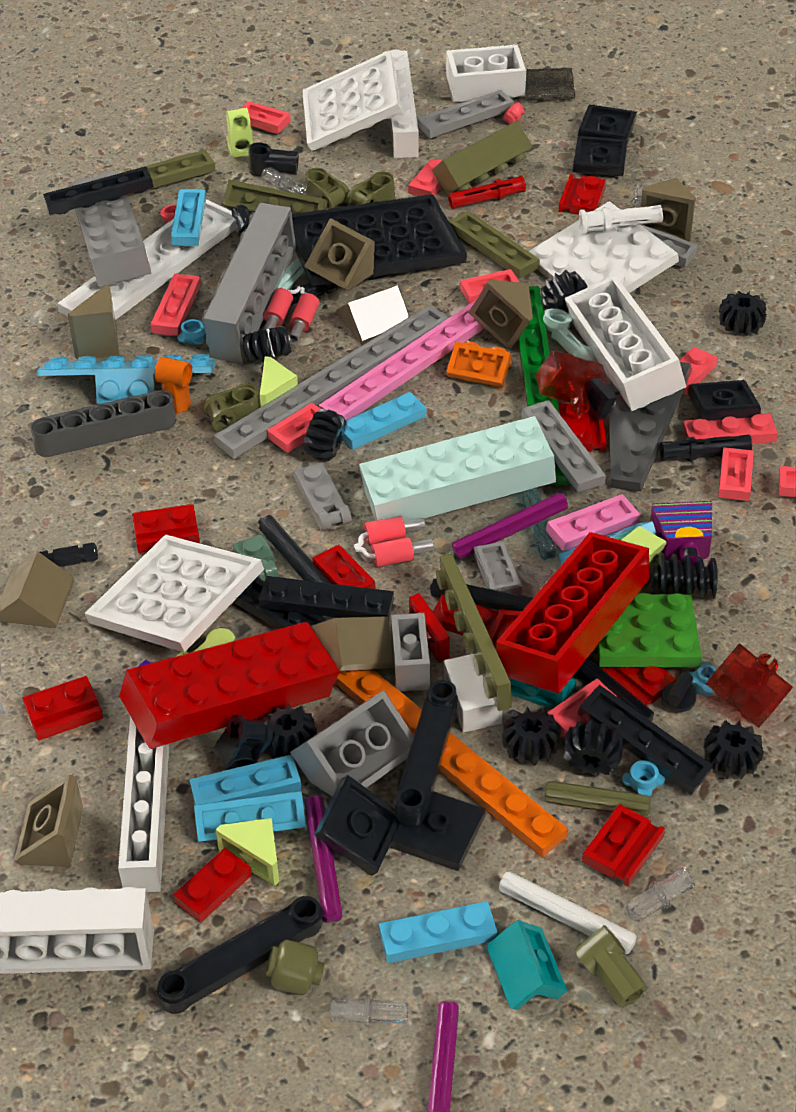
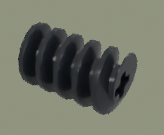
(685, 575)

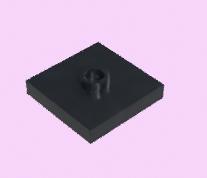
(607, 122)
(600, 156)
(723, 400)
(358, 825)
(444, 833)

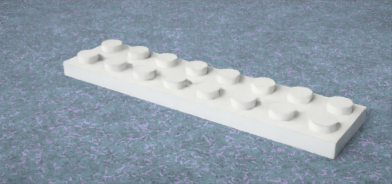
(163, 261)

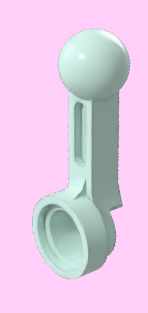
(558, 322)

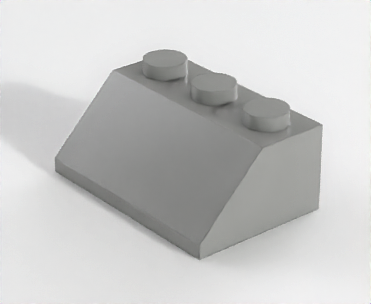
(359, 745)

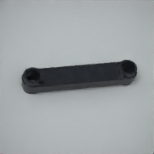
(426, 753)
(238, 955)

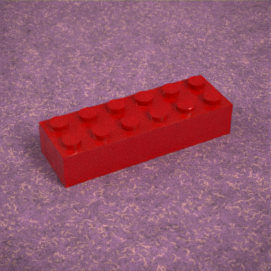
(573, 611)
(241, 677)

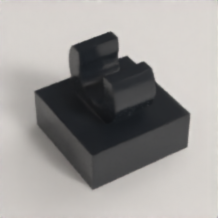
(601, 397)

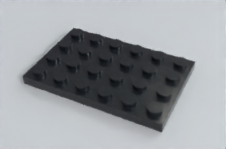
(406, 235)

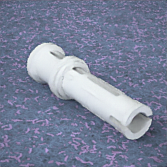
(607, 218)

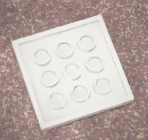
(351, 101)
(598, 255)
(174, 592)

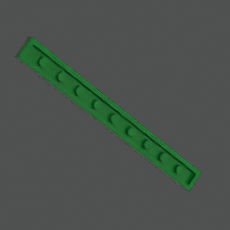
(533, 353)

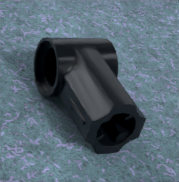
(262, 157)

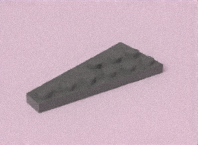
(637, 436)

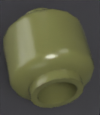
(294, 967)

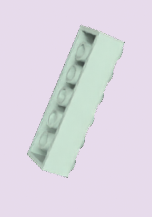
(459, 471)

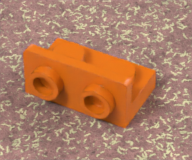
(479, 363)

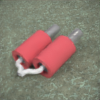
(302, 315)
(390, 541)

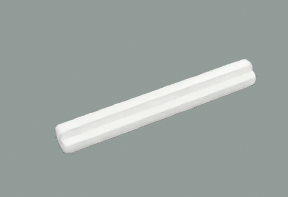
(562, 909)

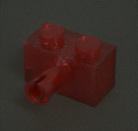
(567, 378)
(749, 684)

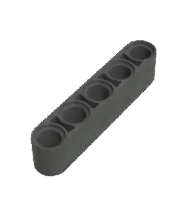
(103, 423)

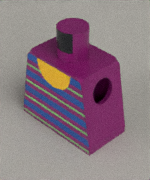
(684, 528)

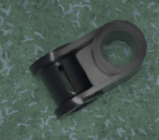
(243, 741)

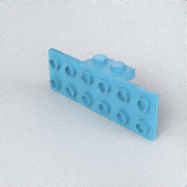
(120, 377)

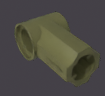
(606, 959)

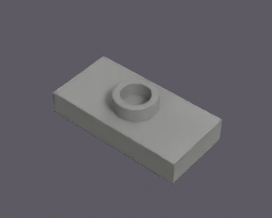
(497, 568)

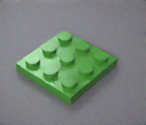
(653, 632)

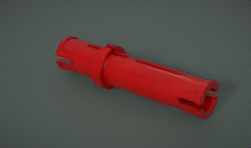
(497, 189)

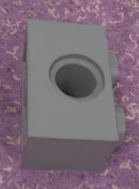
(410, 652)

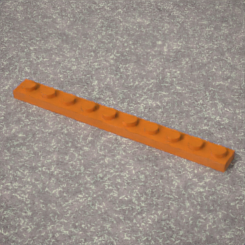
(468, 770)

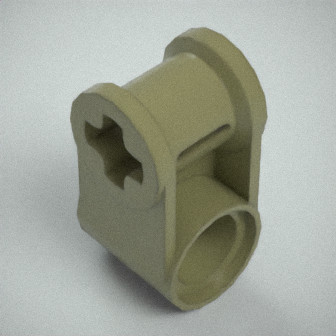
(325, 186)
(374, 189)
(232, 406)

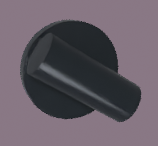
(679, 695)

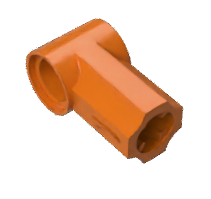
(175, 378)

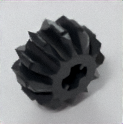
(560, 288)
(742, 313)
(267, 343)
(324, 434)
(290, 730)
(531, 736)
(593, 747)
(733, 749)

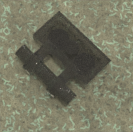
(549, 84)

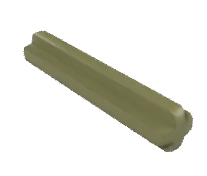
(596, 797)

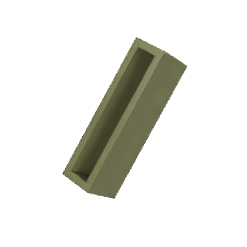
(482, 158)

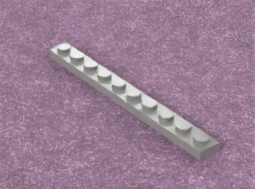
(324, 384)

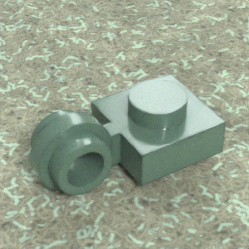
(258, 548)

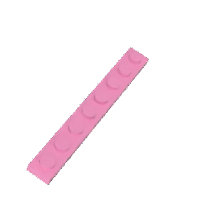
(403, 365)

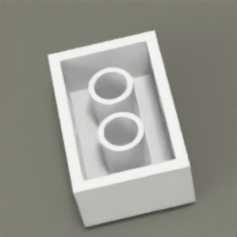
(485, 71)

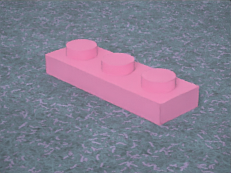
(598, 518)

